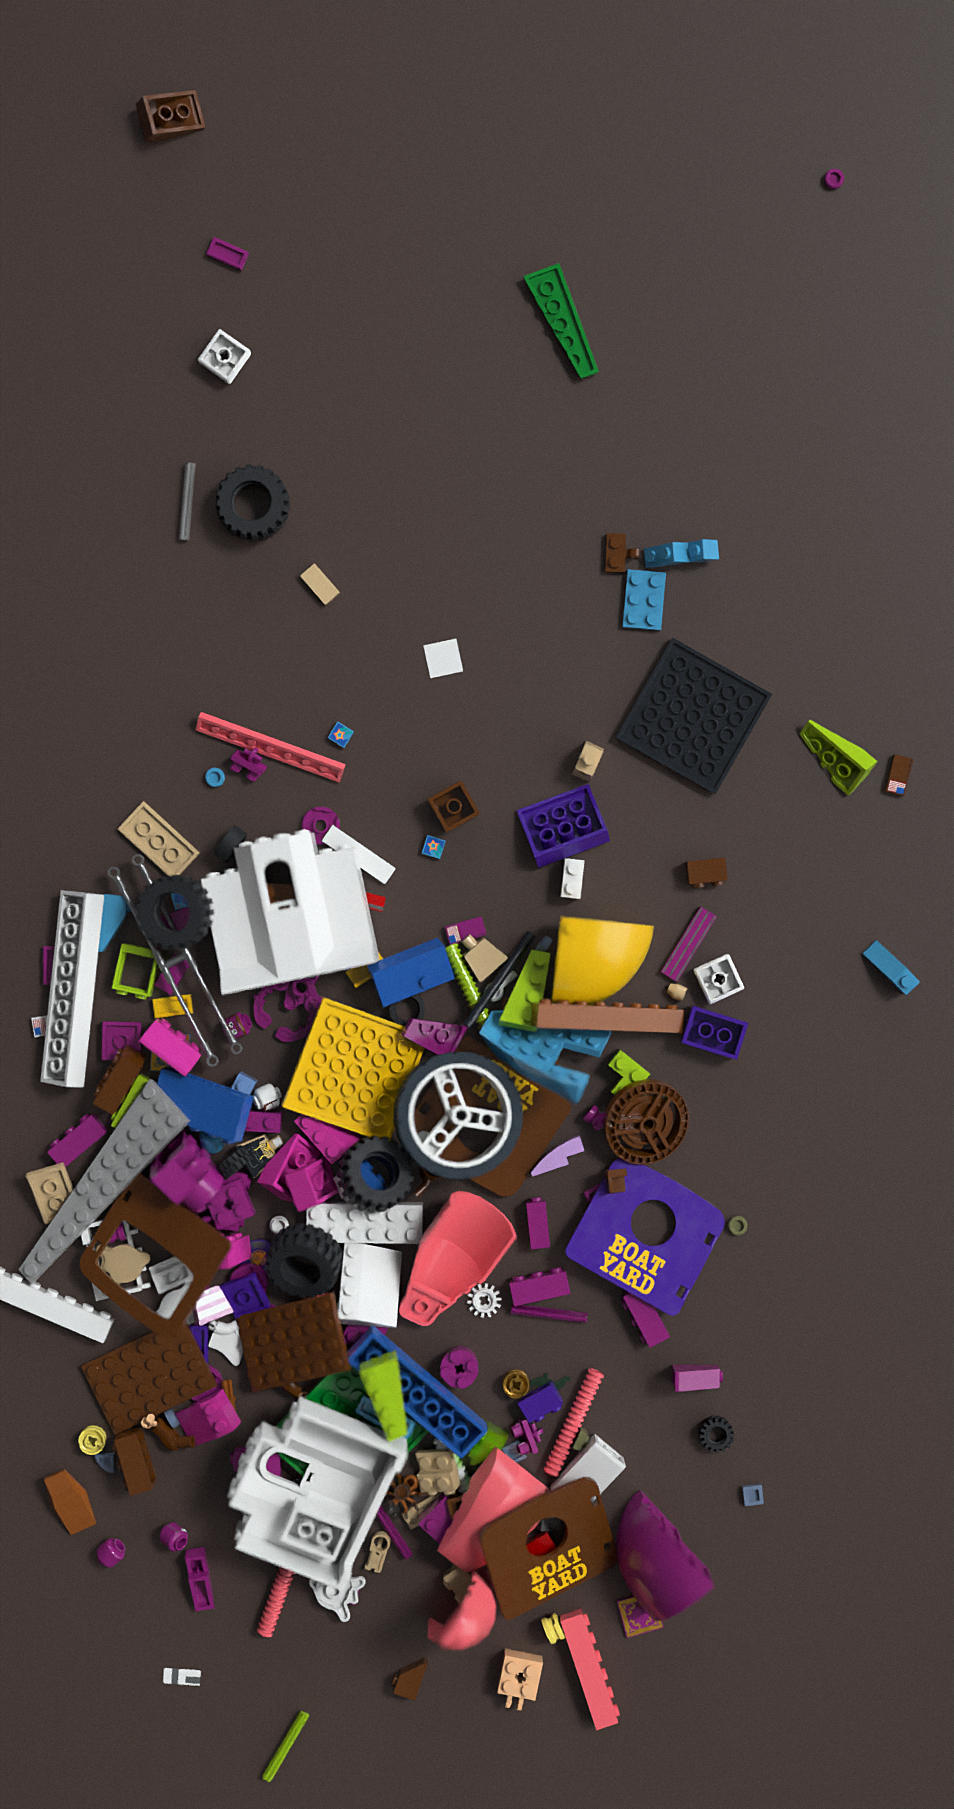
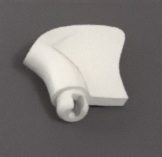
(226, 1340)

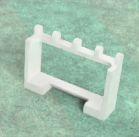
(87, 1237)

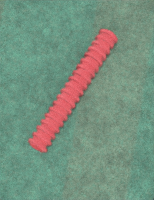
(573, 1422)
(275, 1602)

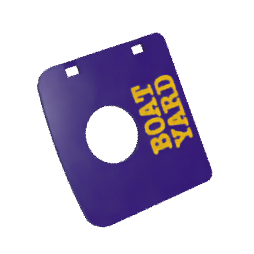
(652, 1273)

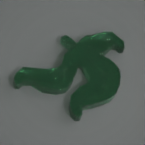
(543, 1380)

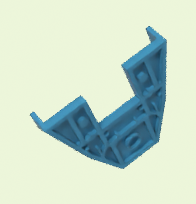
(537, 1052)

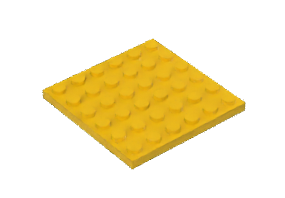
(352, 1070)

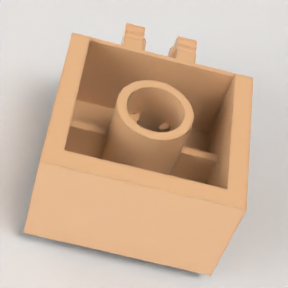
(519, 1686)

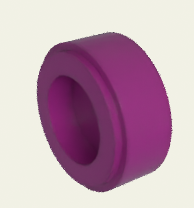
(834, 179)

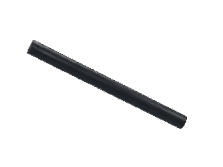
(498, 980)

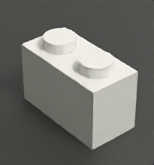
(572, 878)

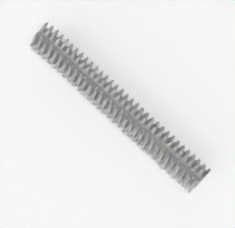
(185, 512)

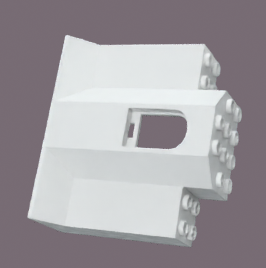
(318, 934)
(348, 1476)

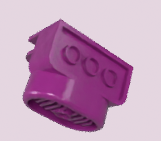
(186, 1172)

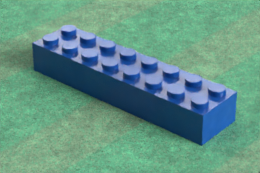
(424, 1395)

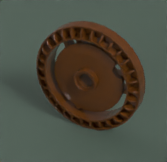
(635, 1106)

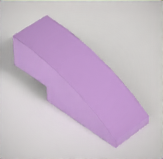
(557, 1155)

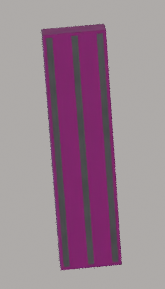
(688, 944)

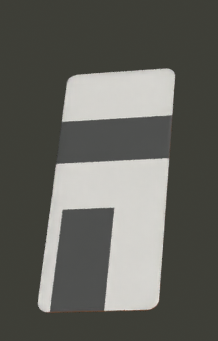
(181, 1676)

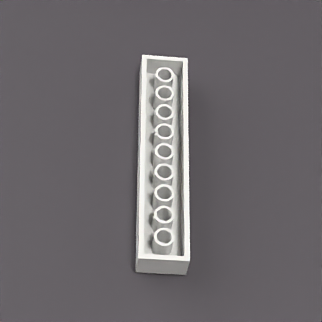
(72, 988)

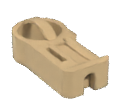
(377, 1553)

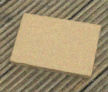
(50, 1189)

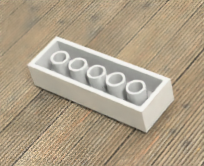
(349, 1225)

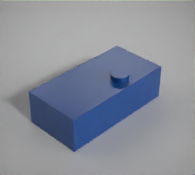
(410, 972)

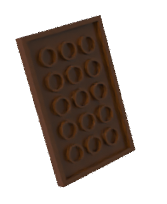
(293, 1342)
(148, 1377)

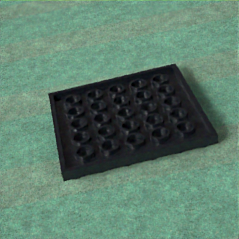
(693, 716)

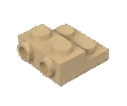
(437, 1471)

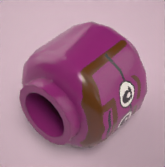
(239, 1024)

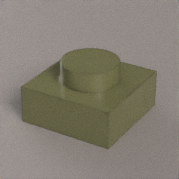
(581, 1439)

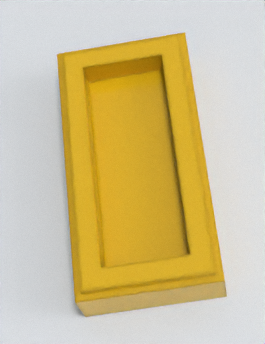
(170, 1006)

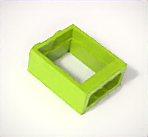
(124, 989)

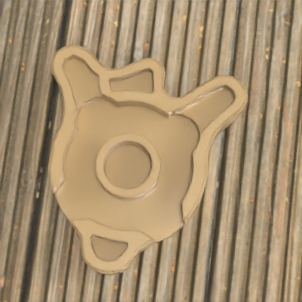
(123, 1262)

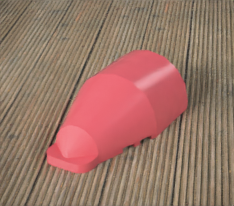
(455, 1255)
(472, 1618)

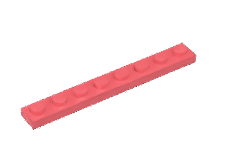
(270, 747)

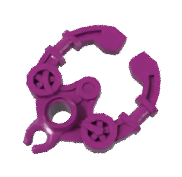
(293, 998)

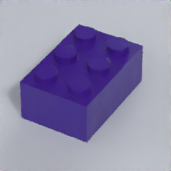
(714, 1032)

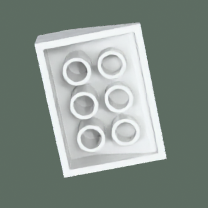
(369, 1285)

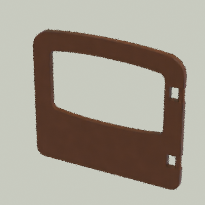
(178, 1231)

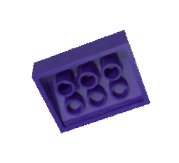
(563, 825)

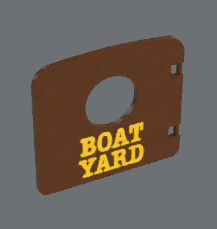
(542, 1118)
(528, 1579)

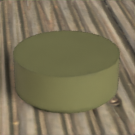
(737, 1225)

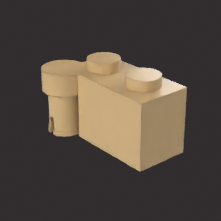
(458, 1581)

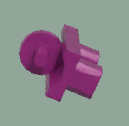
(249, 760)
(522, 1428)

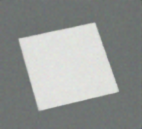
(443, 658)

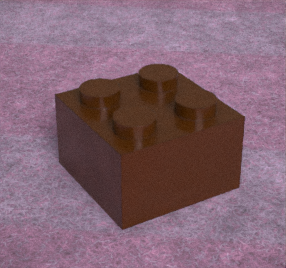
(454, 806)

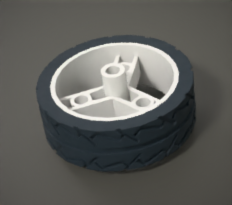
(507, 1123)

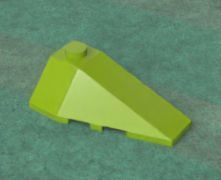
(842, 759)

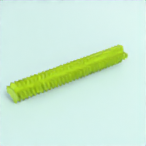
(285, 1746)

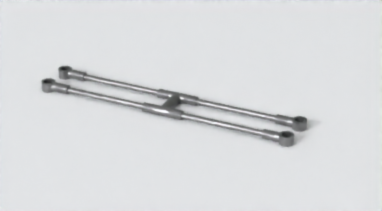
(165, 965)

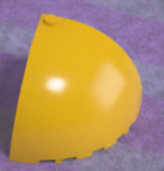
(596, 958)

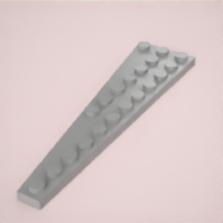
(131, 1147)

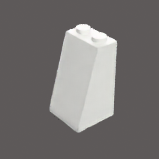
(593, 1461)

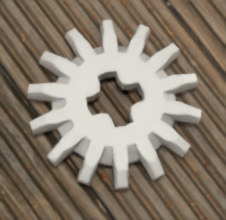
(486, 1308)

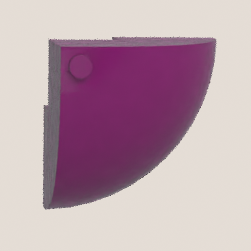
(657, 1562)

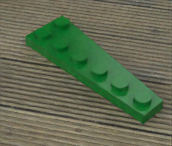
(557, 306)

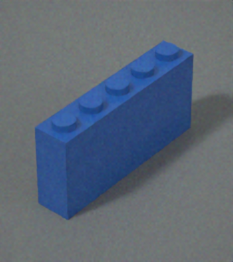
(207, 1104)

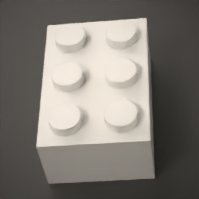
(315, 1529)

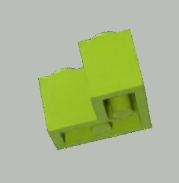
(628, 1069)

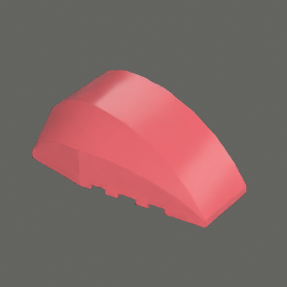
(493, 1491)

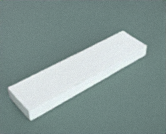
(368, 860)

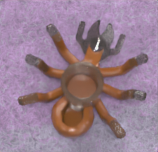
(402, 1492)

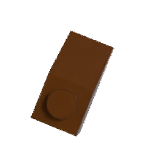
(409, 1679)

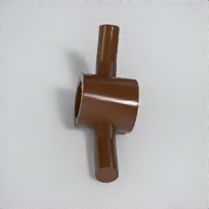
(426, 1182)

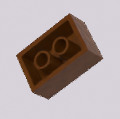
(118, 1078)
(135, 1460)

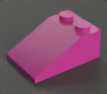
(291, 1156)
(311, 1183)
(209, 1418)

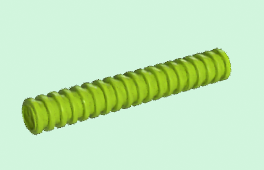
(466, 982)

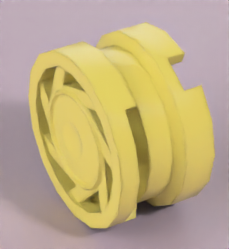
(92, 1440)
(553, 1628)

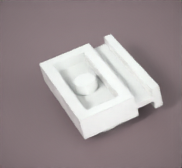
(170, 1274)

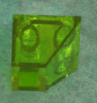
(494, 1437)

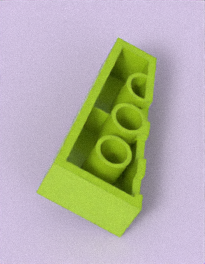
(526, 991)
(384, 1387)

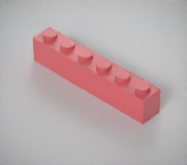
(589, 1669)

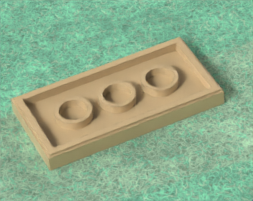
(158, 840)

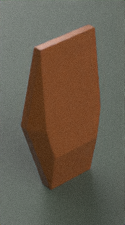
(69, 1501)

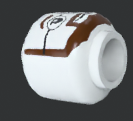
(267, 1097)

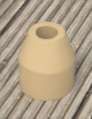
(677, 991)

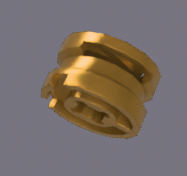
(515, 1383)

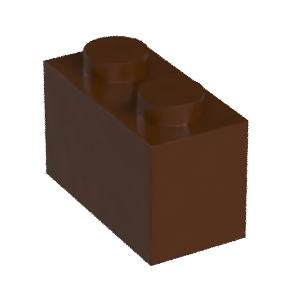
(706, 871)

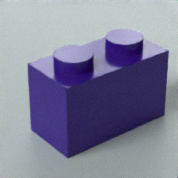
(540, 1402)

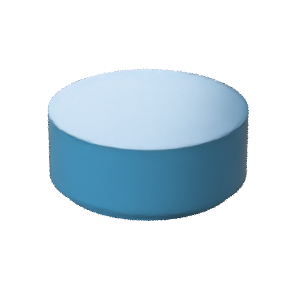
(215, 777)

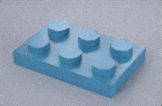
(644, 600)

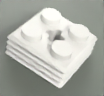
(223, 344)
(730, 983)

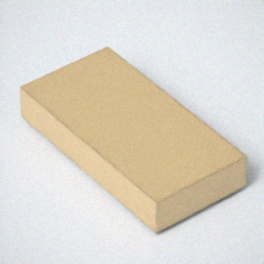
(320, 584)

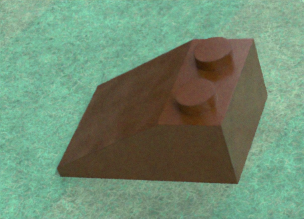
(169, 115)

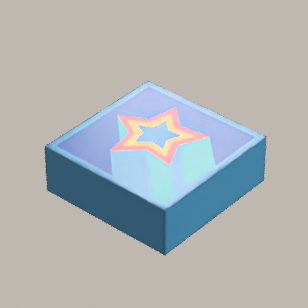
(341, 734)
(433, 847)

